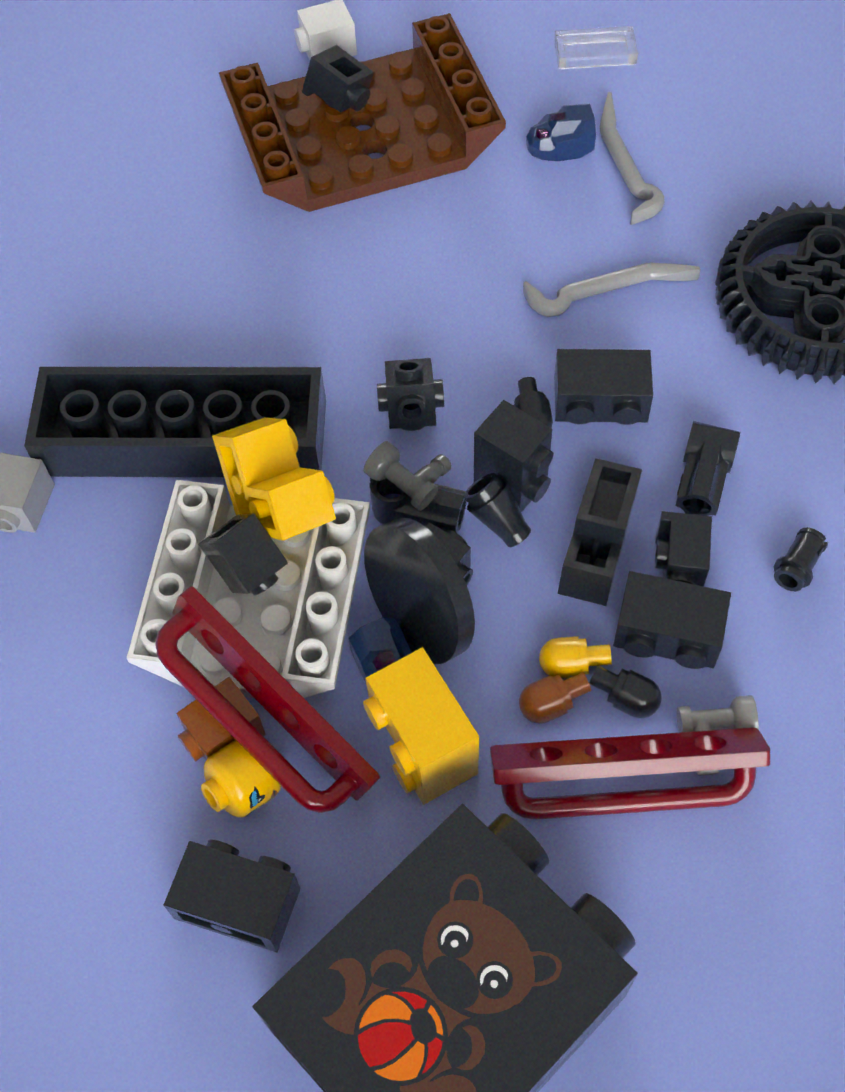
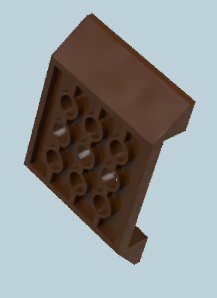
(423, 110)

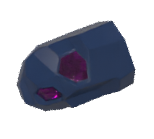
(563, 134)
(378, 645)

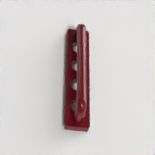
(629, 756)
(347, 767)

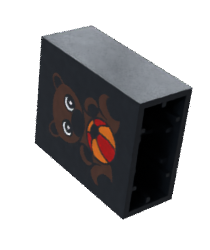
(454, 973)

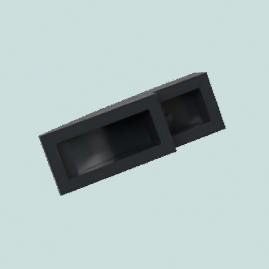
(599, 532)

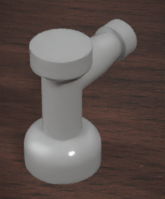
(739, 715)

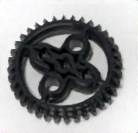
(789, 286)

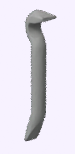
(627, 167)
(606, 283)

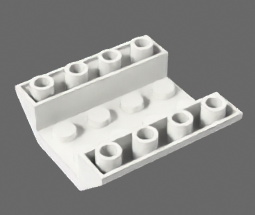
(292, 624)

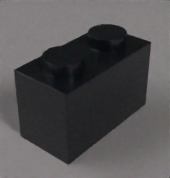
(603, 386)
(515, 450)
(672, 620)
(233, 894)

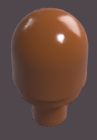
(551, 697)

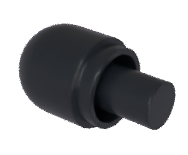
(533, 401)
(628, 691)

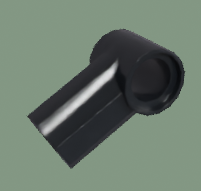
(707, 461)
(444, 511)

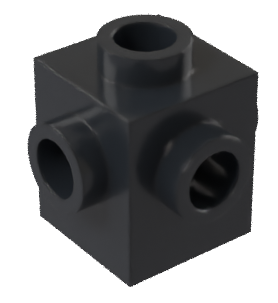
(410, 394)

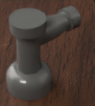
(420, 486)

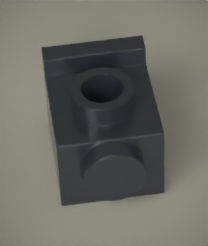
(338, 79)
(683, 547)

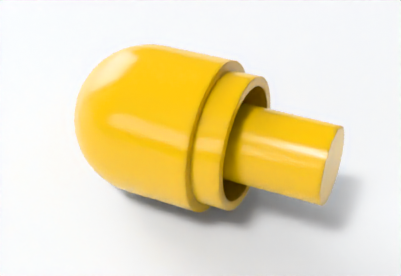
(572, 656)

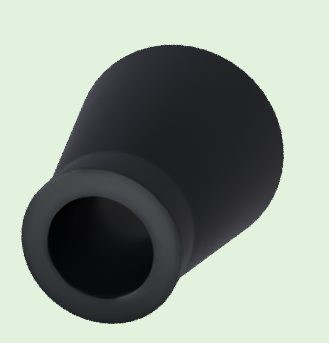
(496, 507)

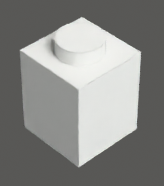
(325, 27)

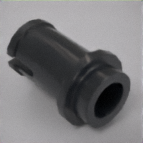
(796, 567)

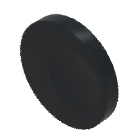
(420, 588)

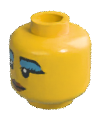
(236, 781)

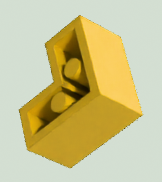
(267, 479)
(430, 731)

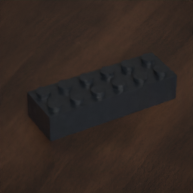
(165, 417)

